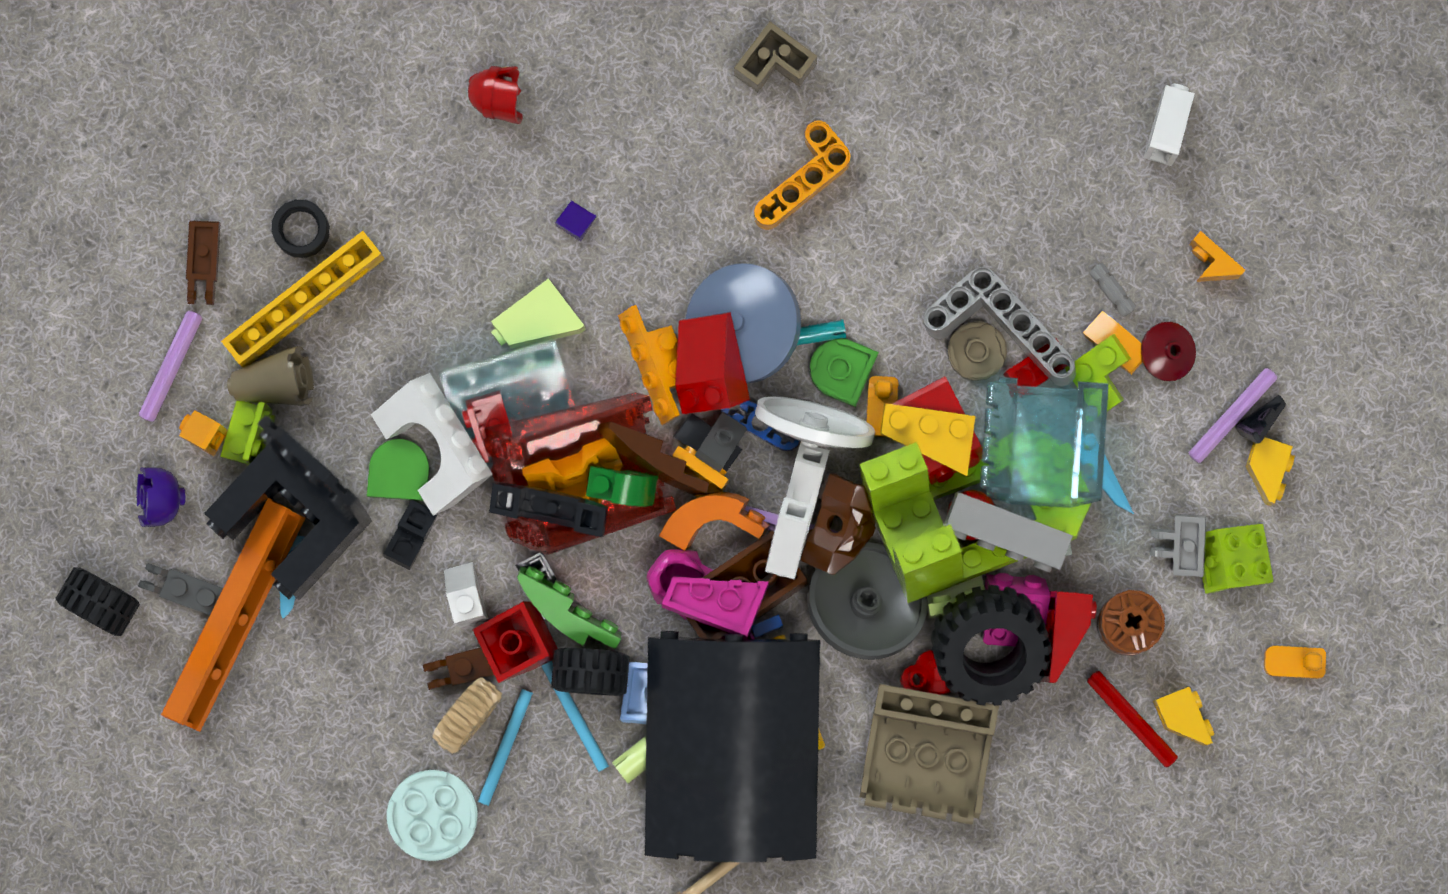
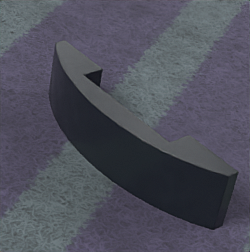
(549, 506)

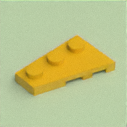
(939, 434)

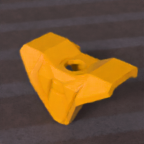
(572, 473)

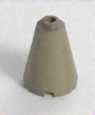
(275, 379)

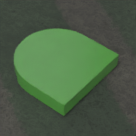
(842, 369)
(398, 471)

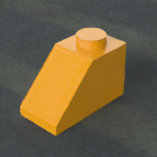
(202, 432)

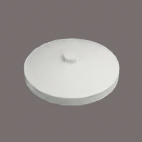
(814, 423)

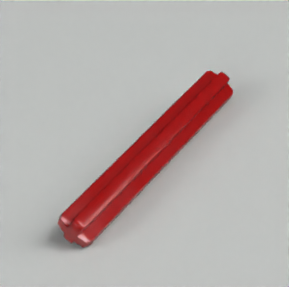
(1132, 719)

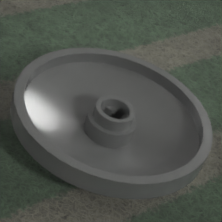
(864, 607)

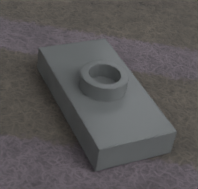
(720, 442)

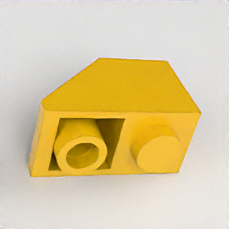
(1267, 467)
(1182, 716)

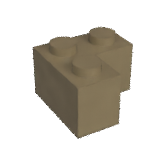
(773, 52)

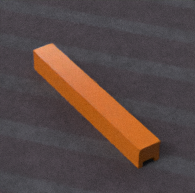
(233, 616)

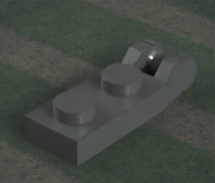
(184, 589)

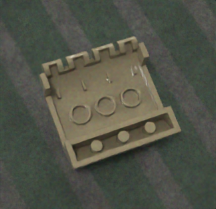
(928, 754)

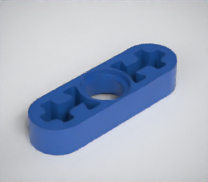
(776, 441)

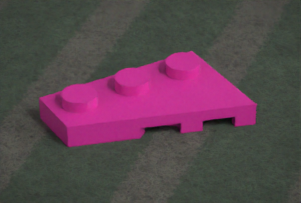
(720, 604)

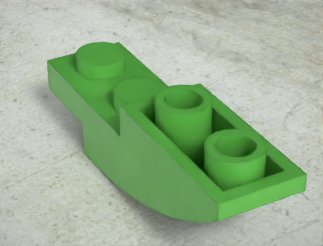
(555, 602)

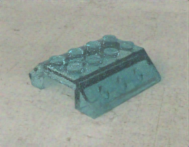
(528, 379)
(1044, 443)

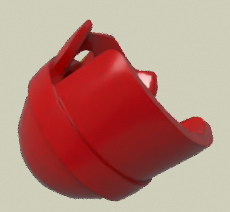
(495, 95)

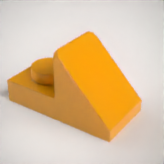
(1222, 265)

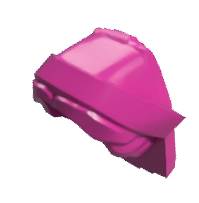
(673, 564)

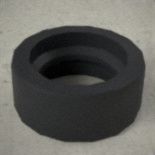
(300, 206)

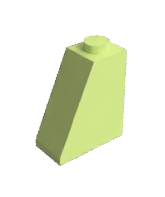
(536, 318)

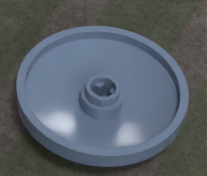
(762, 314)

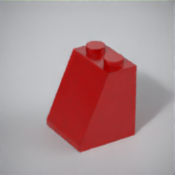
(940, 397)

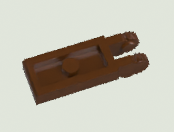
(202, 258)
(462, 668)

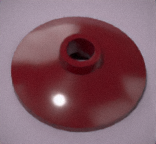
(1157, 354)

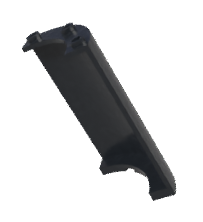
(732, 748)

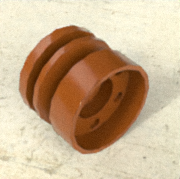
(1126, 640)

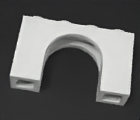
(461, 463)
(797, 511)

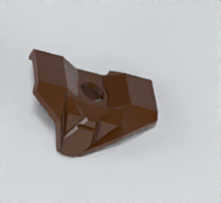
(836, 550)

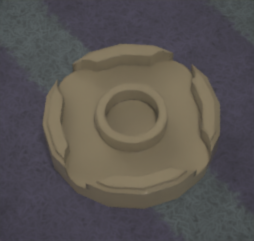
(980, 359)

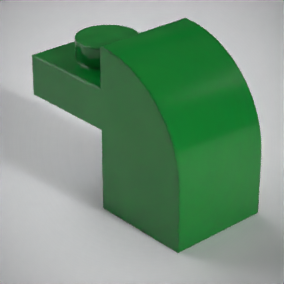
(622, 487)

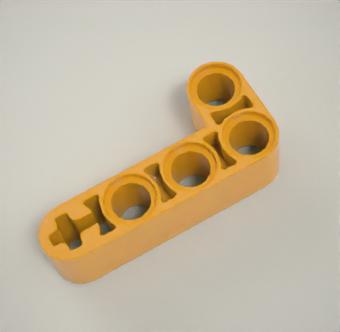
(798, 182)

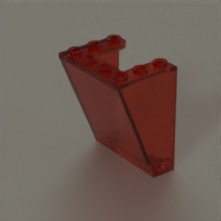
(559, 436)

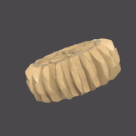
(467, 715)

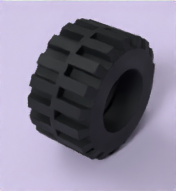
(97, 601)
(590, 671)

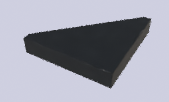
(1259, 423)

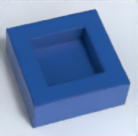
(767, 626)

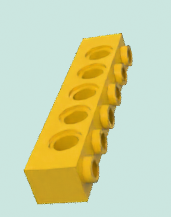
(303, 299)

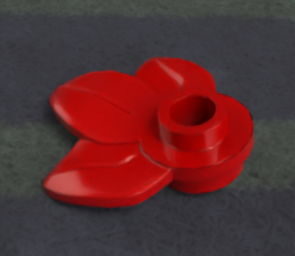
(929, 676)

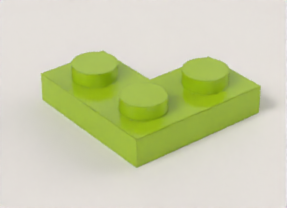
(1099, 363)

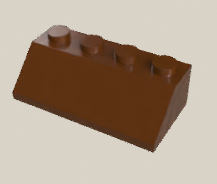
(750, 567)

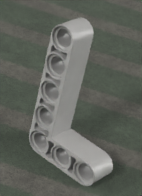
(1006, 319)

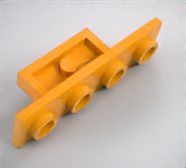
(656, 360)

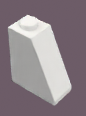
(1169, 124)
(464, 595)

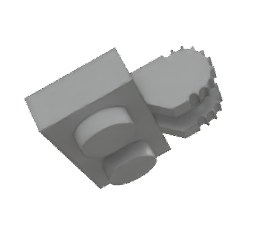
(1188, 544)

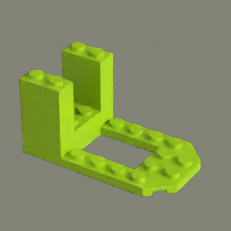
(912, 530)

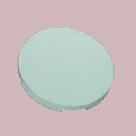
(432, 815)

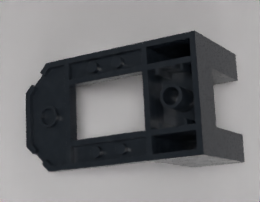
(300, 479)

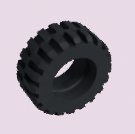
(997, 679)

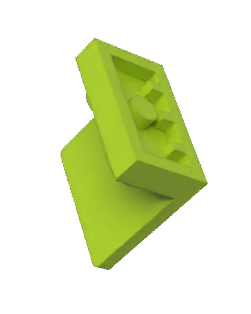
(243, 437)
(1236, 558)

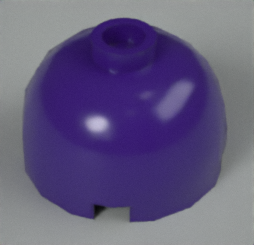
(158, 496)

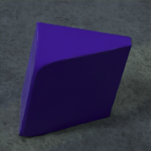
(575, 220)

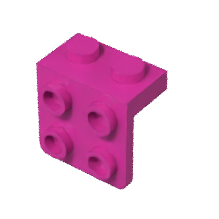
(1031, 586)

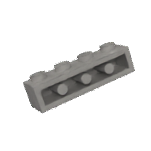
(1009, 531)

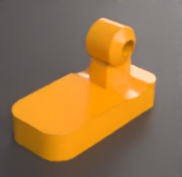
(880, 391)
(1295, 662)

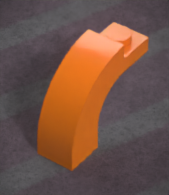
(725, 506)

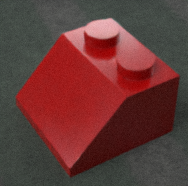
(515, 641)

